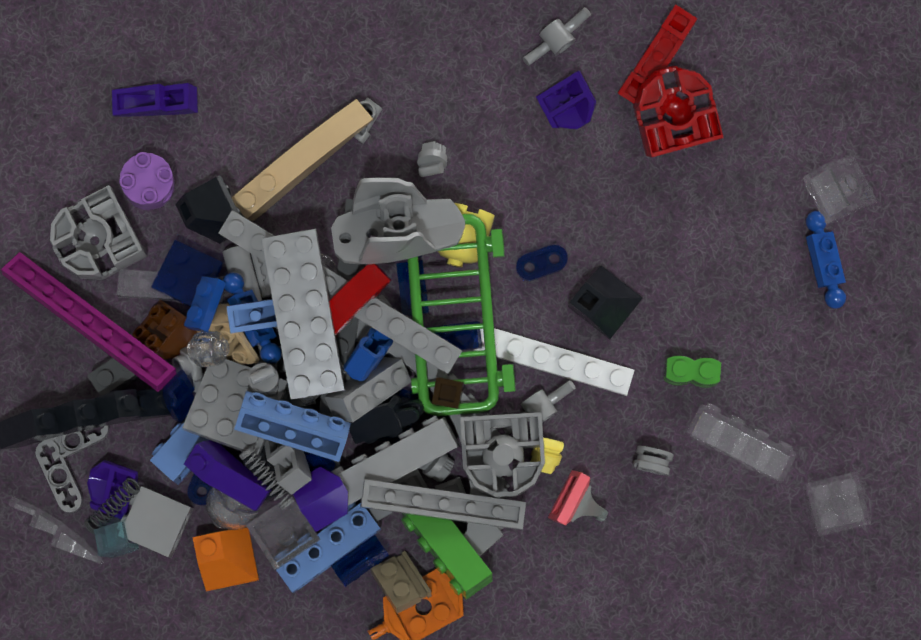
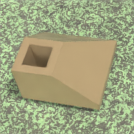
(240, 347)

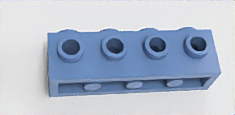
(292, 426)
(335, 542)

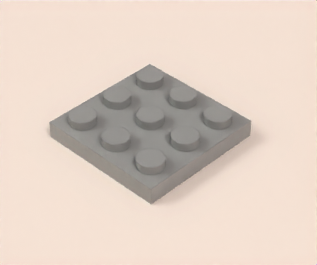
(219, 404)

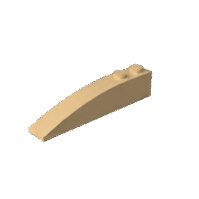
(300, 160)

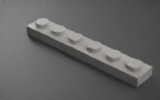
(443, 504)

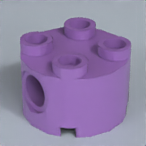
(147, 181)

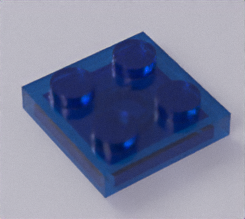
(183, 272)

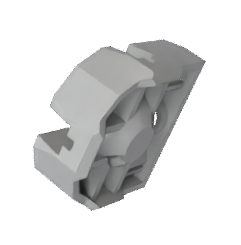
(123, 249)
(497, 462)

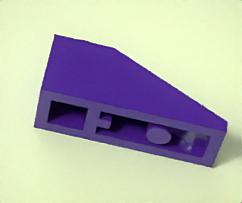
(227, 474)

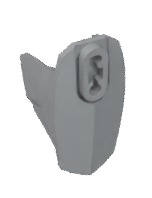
(401, 220)

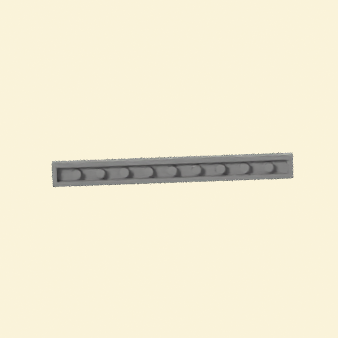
(374, 313)

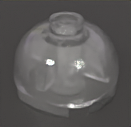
(228, 512)

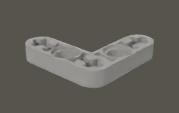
(61, 452)

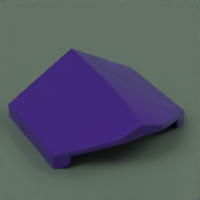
(568, 103)
(106, 479)
(322, 498)

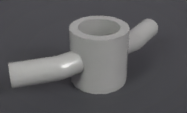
(557, 37)
(542, 403)

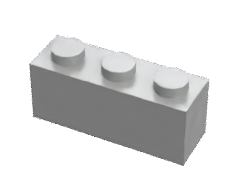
(365, 395)

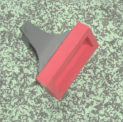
(576, 501)

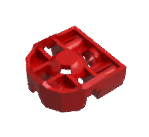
(683, 112)

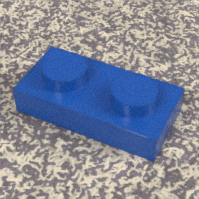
(204, 304)

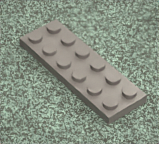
(303, 314)

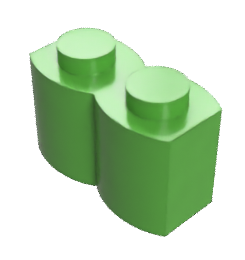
(684, 370)

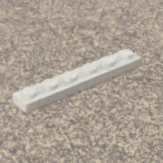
(561, 362)

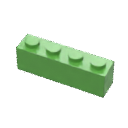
(451, 553)

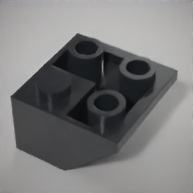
(207, 208)
(604, 302)

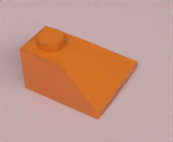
(225, 558)

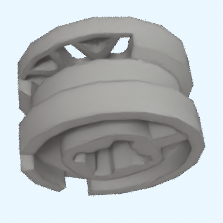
(651, 463)

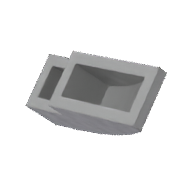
(289, 464)

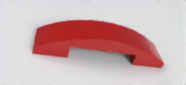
(661, 50)
(357, 294)

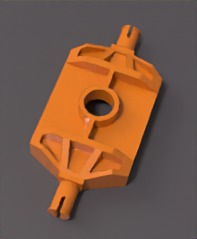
(411, 625)

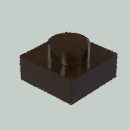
(447, 393)

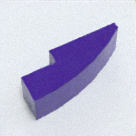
(154, 100)

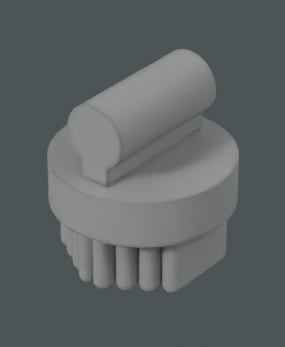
(432, 159)
(263, 378)
(438, 468)

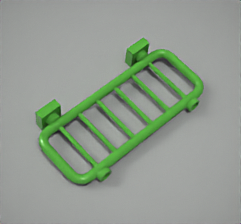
(495, 379)

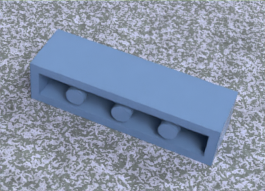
(173, 454)

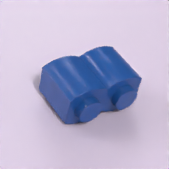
(367, 355)

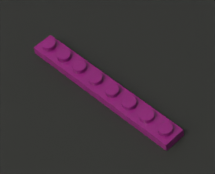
(89, 322)

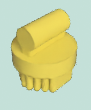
(551, 452)

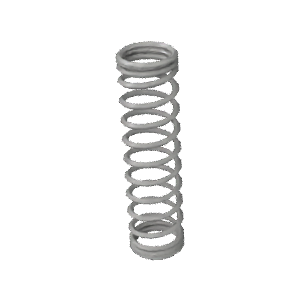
(287, 500)

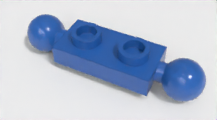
(825, 260)
(270, 352)

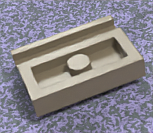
(401, 582)

